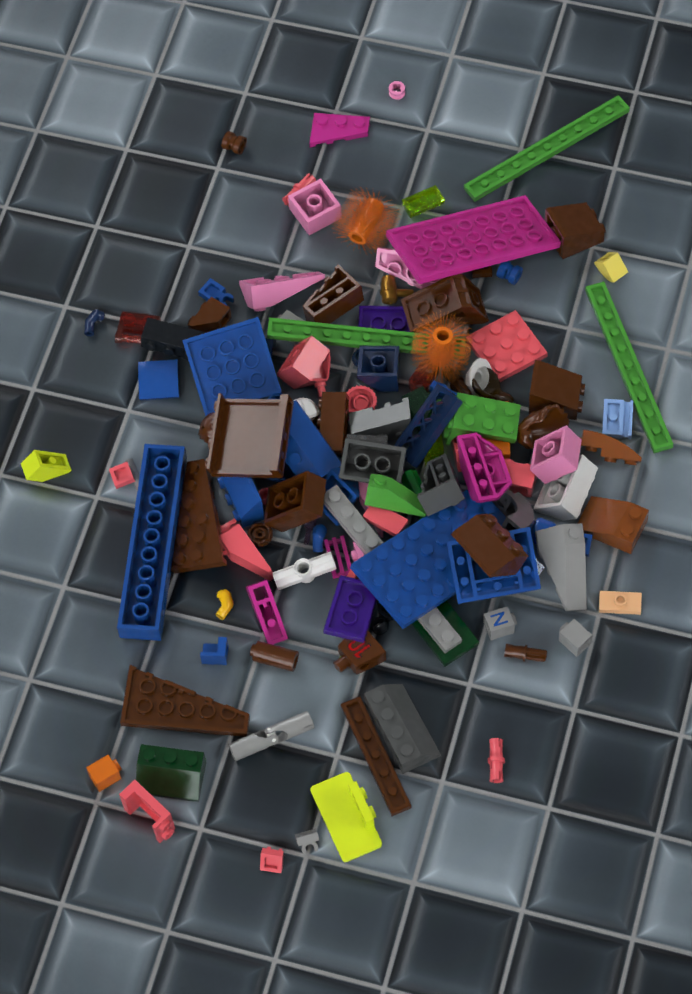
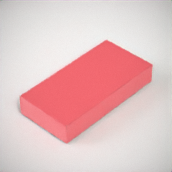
(385, 520)

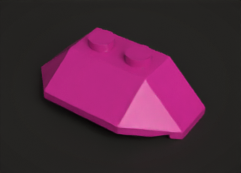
(482, 468)

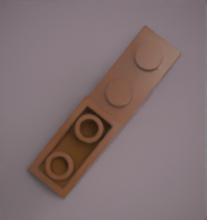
(610, 447)

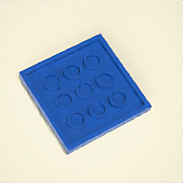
(232, 363)

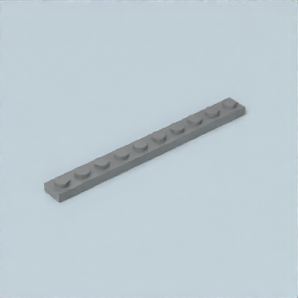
(368, 540)

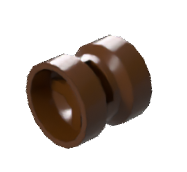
(234, 142)

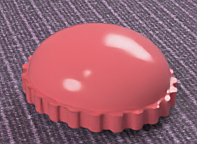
(361, 398)

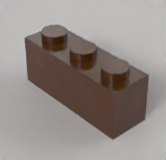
(334, 419)

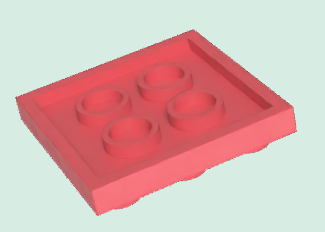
(507, 345)

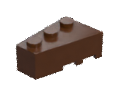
(334, 298)

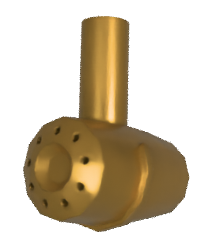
(390, 292)

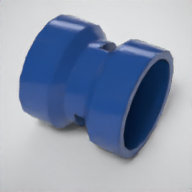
(509, 272)

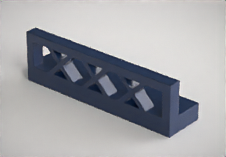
(430, 427)

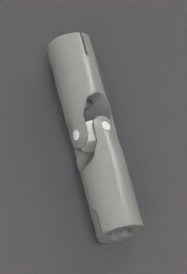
(263, 739)

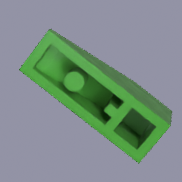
(391, 495)

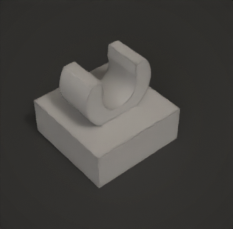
(306, 838)

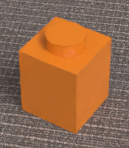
(104, 772)

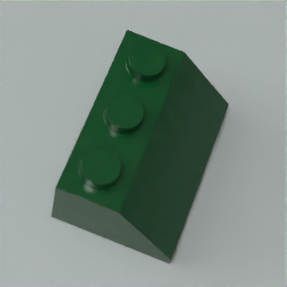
(171, 772)

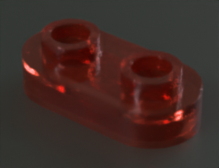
(419, 379)

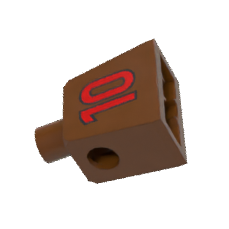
(359, 655)

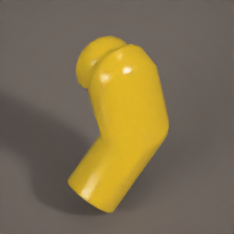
(227, 603)

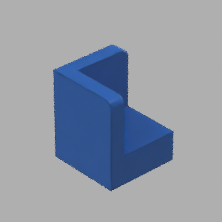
(215, 653)

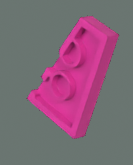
(337, 127)

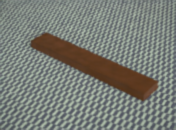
(376, 756)

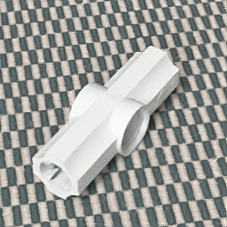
(292, 574)

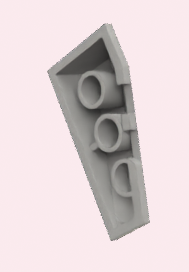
(565, 560)

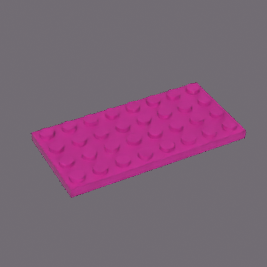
(472, 239)

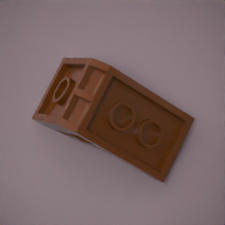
(449, 295)

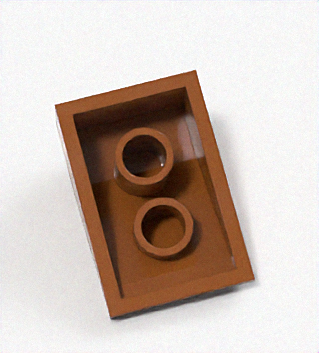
(614, 522)

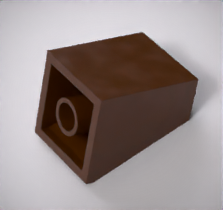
(575, 227)
(556, 386)

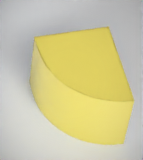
(611, 266)

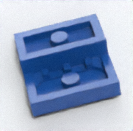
(158, 379)

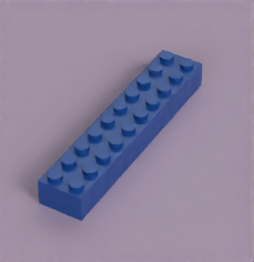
(152, 542)

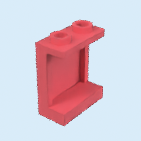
(137, 796)

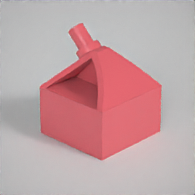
(307, 365)

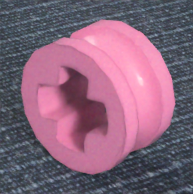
(396, 85)

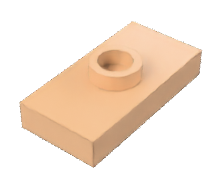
(620, 602)

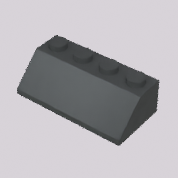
(401, 726)

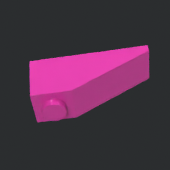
(266, 612)

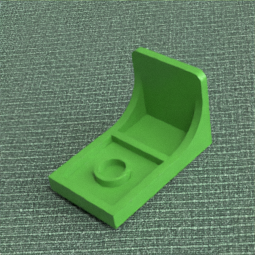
(485, 416)

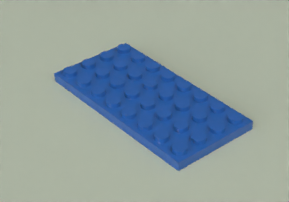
(414, 567)

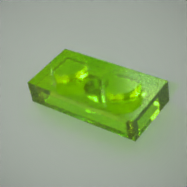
(423, 201)

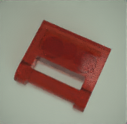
(134, 324)

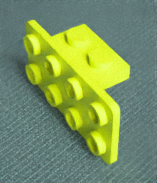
(347, 816)

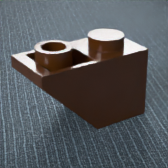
(211, 316)

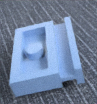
(617, 418)

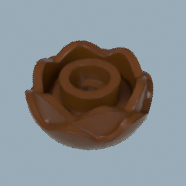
(257, 529)

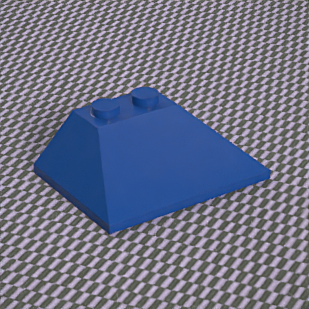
(475, 585)

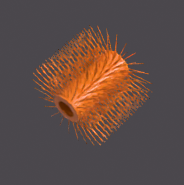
(366, 221)
(441, 346)

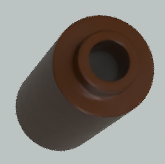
(274, 656)

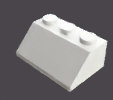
(566, 495)

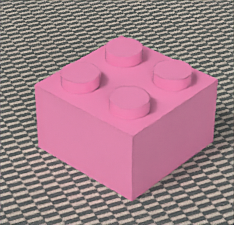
(314, 206)
(555, 455)

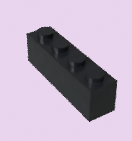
(166, 337)

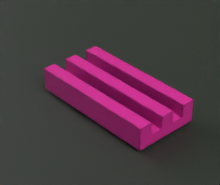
(335, 542)

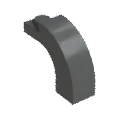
(517, 510)

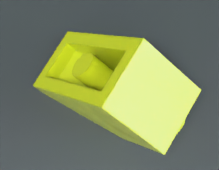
(45, 465)

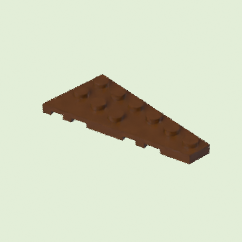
(198, 526)
(169, 706)

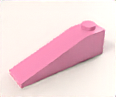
(391, 263)
(266, 292)

